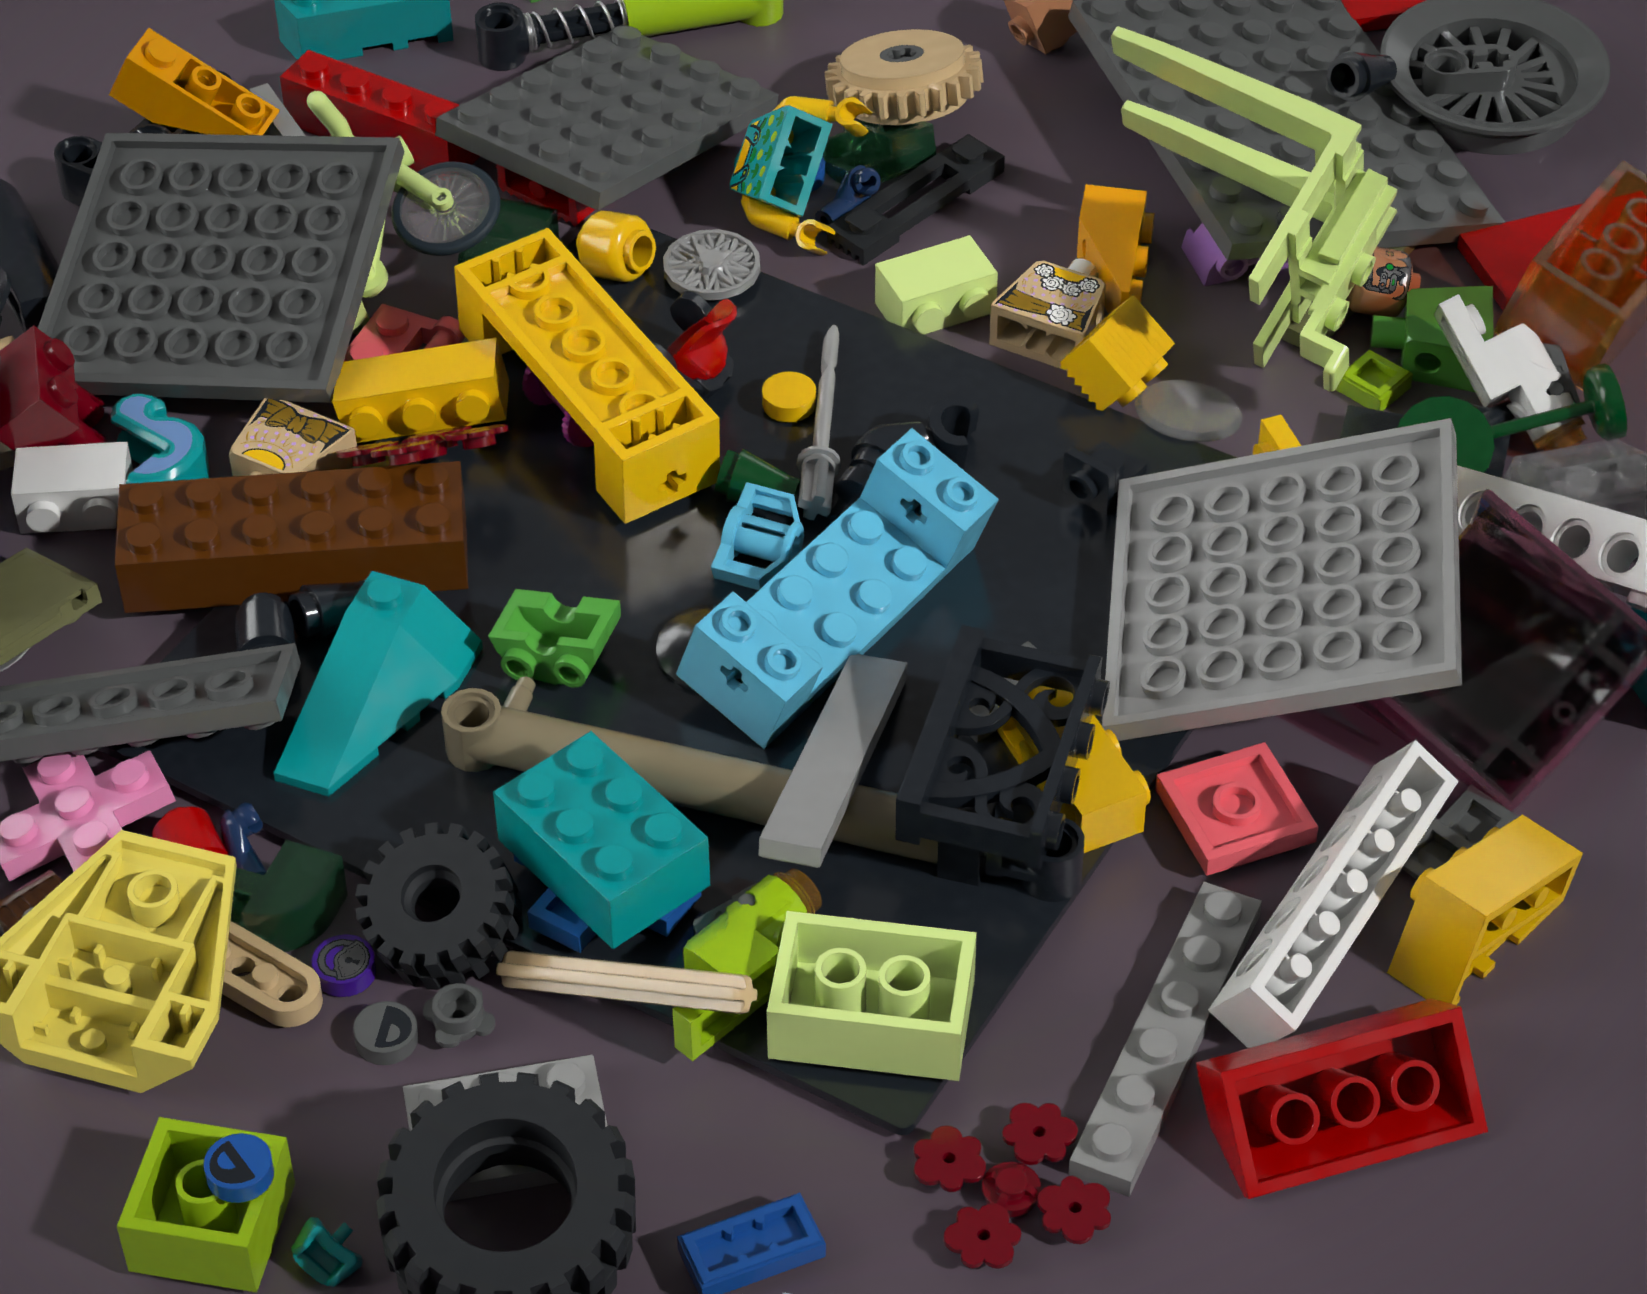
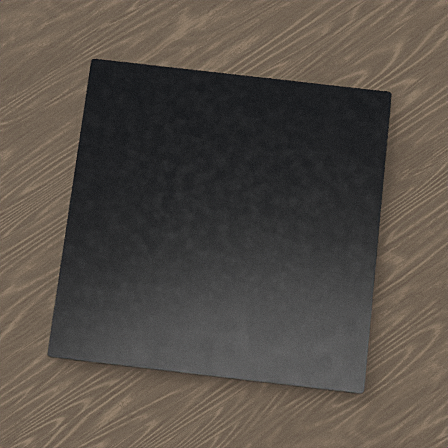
(544, 528)

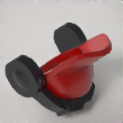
(702, 348)

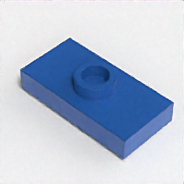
(751, 1246)

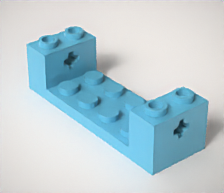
(838, 591)

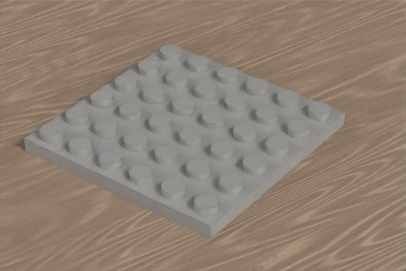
(1285, 582)

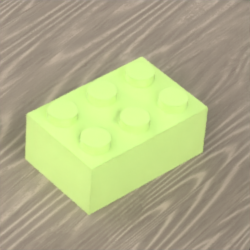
(871, 995)

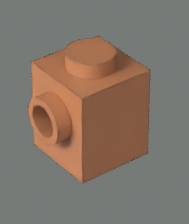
(1040, 23)

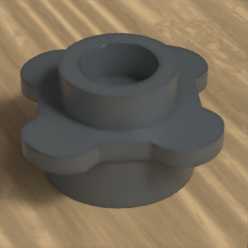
(453, 1002)

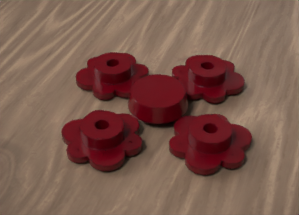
(423, 445)
(1011, 1186)

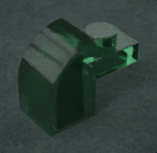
(293, 898)

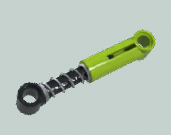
(508, 34)

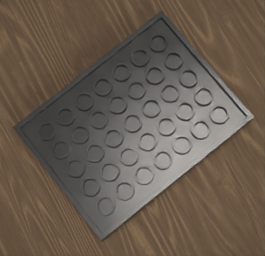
(1289, 49)

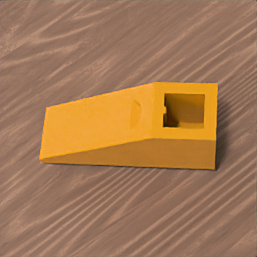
(187, 93)
(1111, 237)

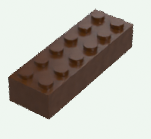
(275, 532)

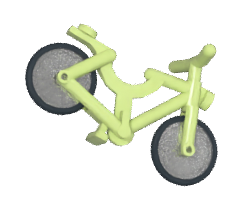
(434, 209)

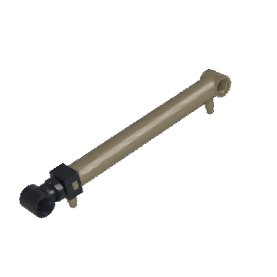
(487, 734)

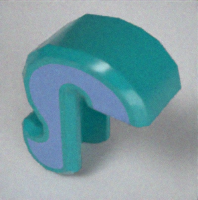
(161, 444)

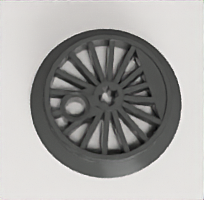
(1462, 61)

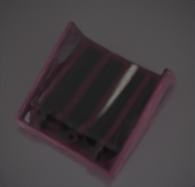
(1538, 661)

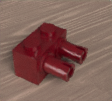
(41, 396)

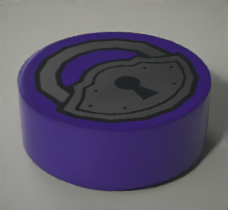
(344, 965)

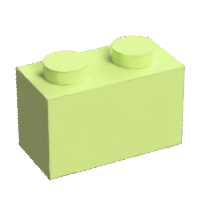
(936, 286)

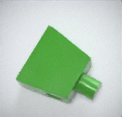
(1421, 339)

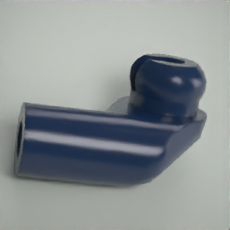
(854, 190)
(235, 829)

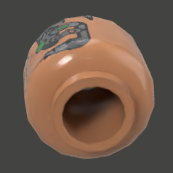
(1386, 286)

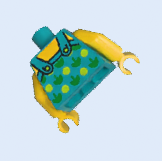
(782, 162)

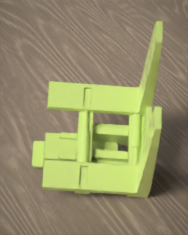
(1335, 192)

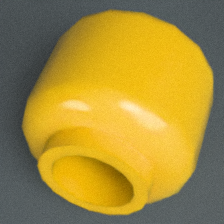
(615, 246)

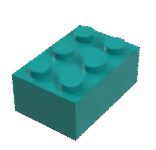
(602, 839)

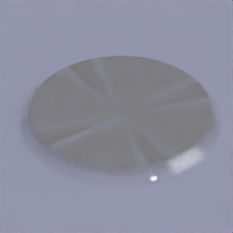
(1188, 411)

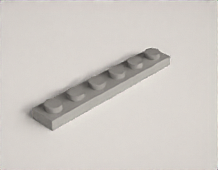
(1164, 1040)

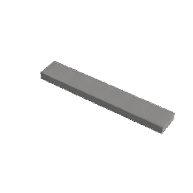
(833, 761)

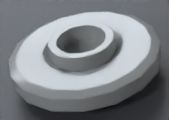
(712, 264)

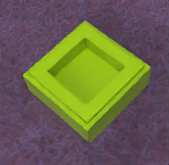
(1374, 381)

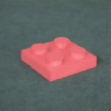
(1236, 808)

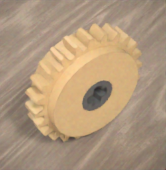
(906, 76)

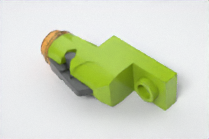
(743, 940)

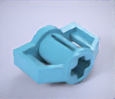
(758, 537)

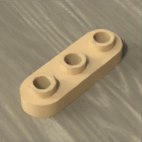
(272, 980)

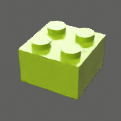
(186, 1232)

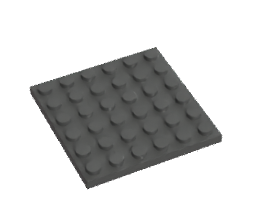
(221, 263)

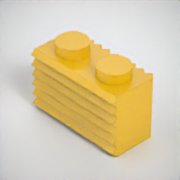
(1119, 355)

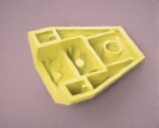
(121, 964)

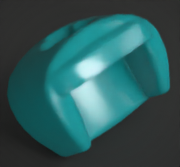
(323, 1253)

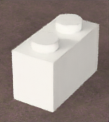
(69, 486)

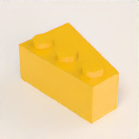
(1479, 902)

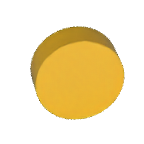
(789, 396)

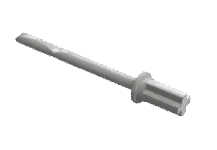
(818, 462)

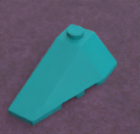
(382, 669)

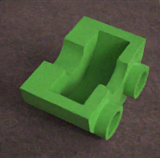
(550, 639)

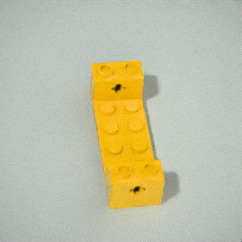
(645, 420)

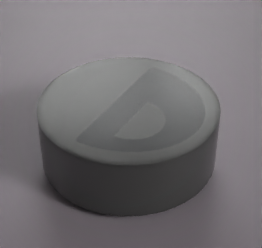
(385, 1033)

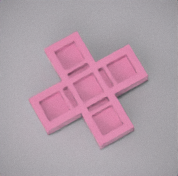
(78, 809)

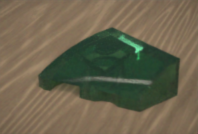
(886, 148)

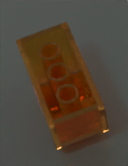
(1590, 277)

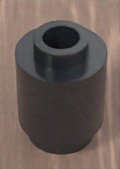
(263, 622)

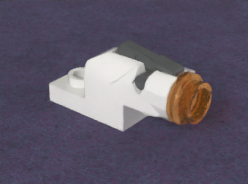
(1514, 367)

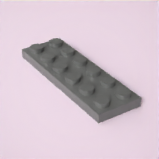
(146, 703)

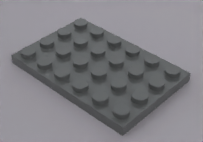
(607, 116)

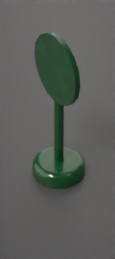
(1476, 437)

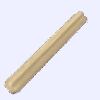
(627, 982)

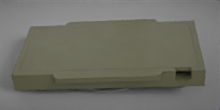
(37, 601)

